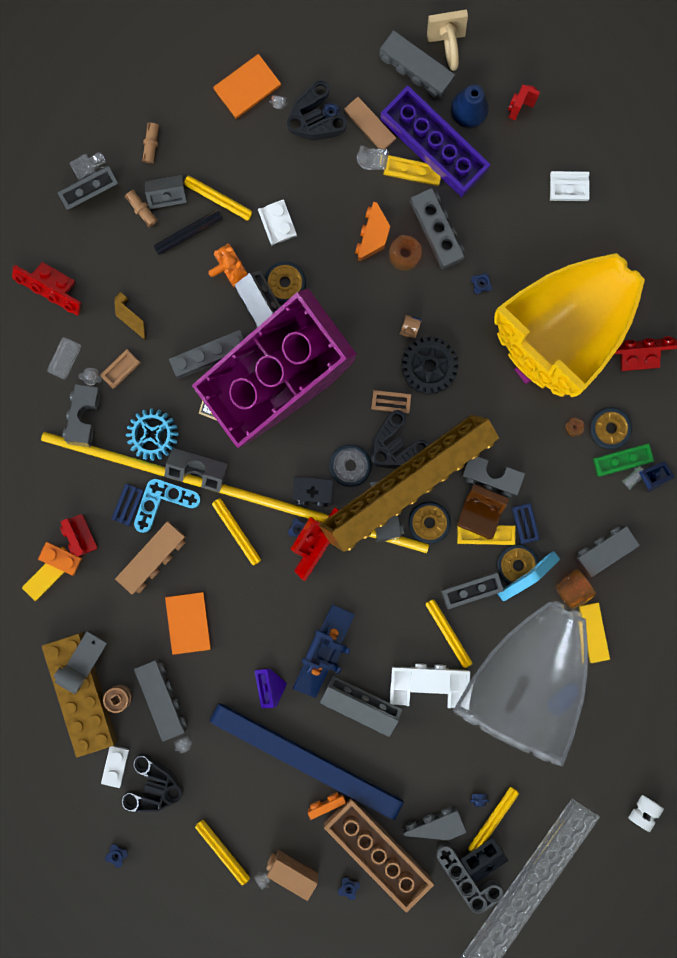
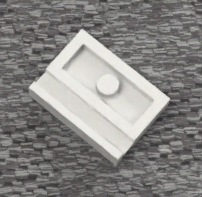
(569, 186)
(277, 222)

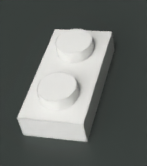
(115, 766)

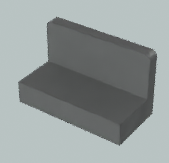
(165, 192)

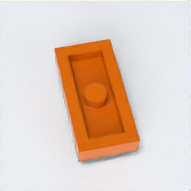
(60, 558)
(319, 808)

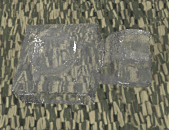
(85, 166)

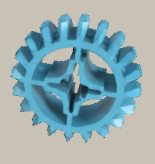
(145, 439)

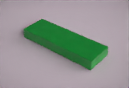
(623, 460)

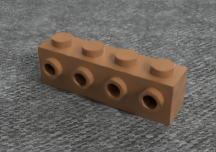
(150, 558)

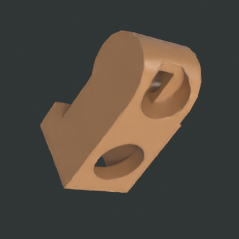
(410, 326)

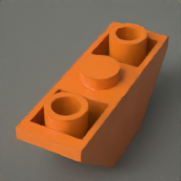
(373, 234)

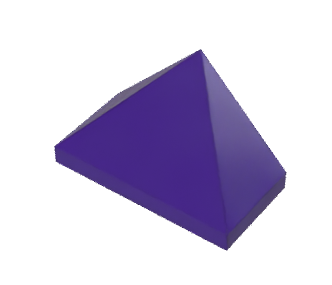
(269, 687)

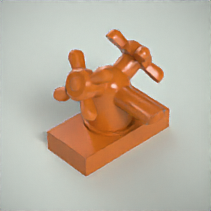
(229, 264)

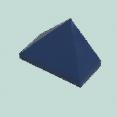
(656, 475)

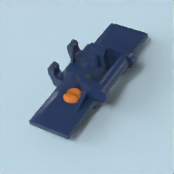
(315, 670)

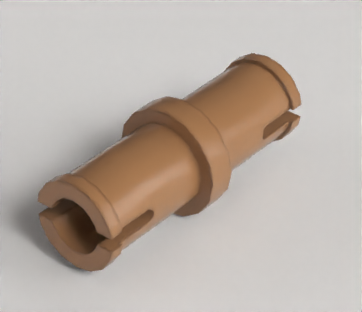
(150, 143)
(141, 208)

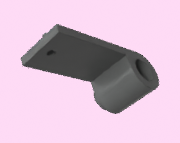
(80, 663)

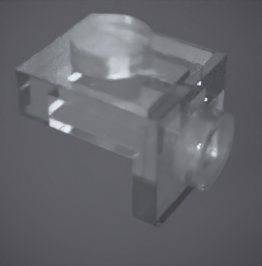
(372, 158)

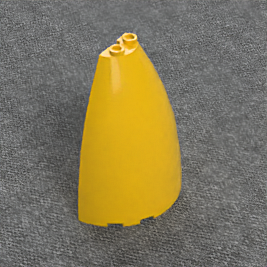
(570, 322)

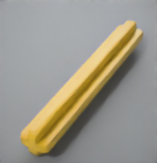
(218, 197)
(236, 531)
(449, 633)
(494, 819)
(222, 852)

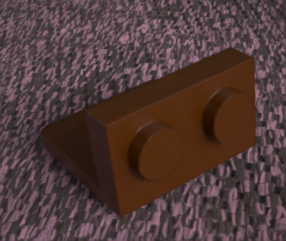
(482, 511)

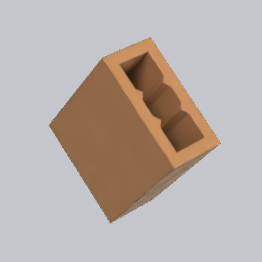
(292, 874)

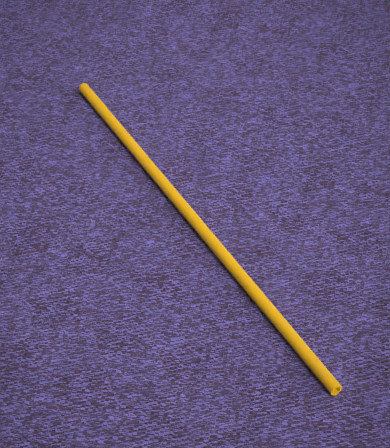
(227, 490)

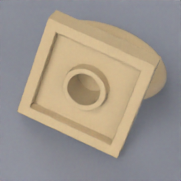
(448, 28)

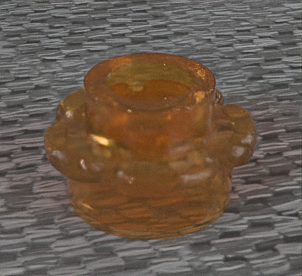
(578, 423)

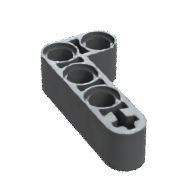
(463, 876)

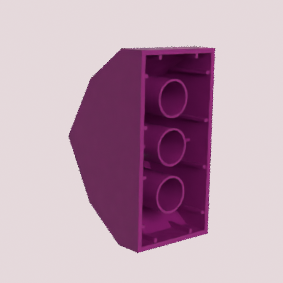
(275, 369)

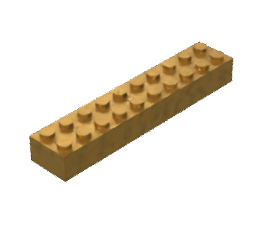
(408, 482)

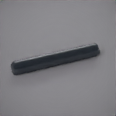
(188, 232)

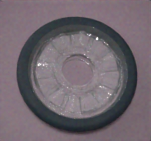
(338, 469)

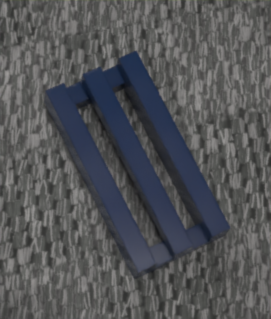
(115, 515)
(536, 535)

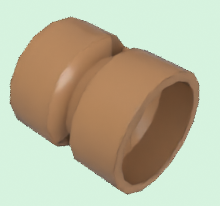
(117, 698)

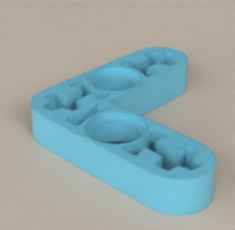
(157, 497)
(531, 577)

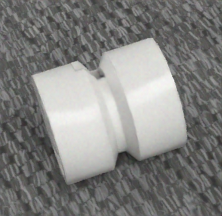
(651, 808)

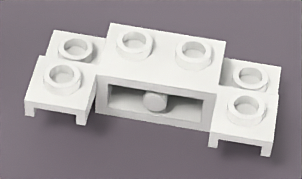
(427, 680)

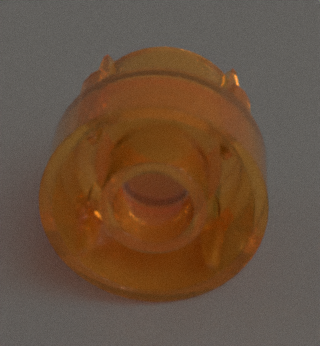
(409, 243)
(575, 589)

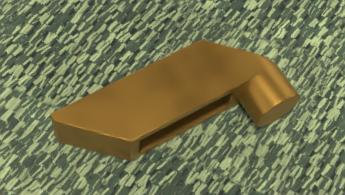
(128, 316)

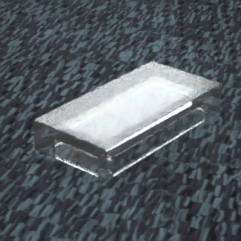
(64, 358)

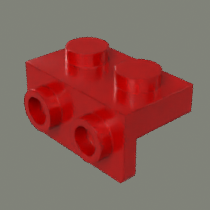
(528, 95)
(78, 535)

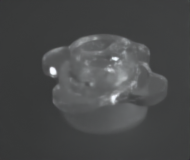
(90, 376)

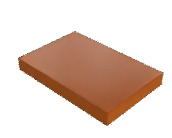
(247, 86)
(188, 623)

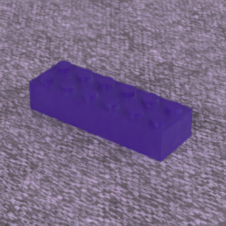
(434, 141)

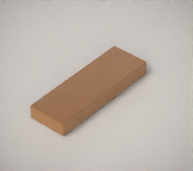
(369, 124)

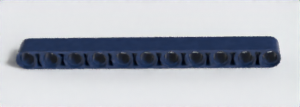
(306, 761)

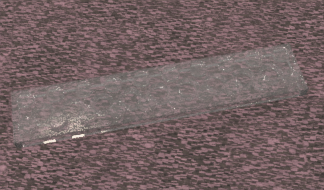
(533, 882)

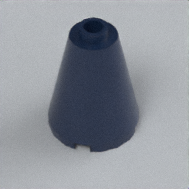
(470, 106)

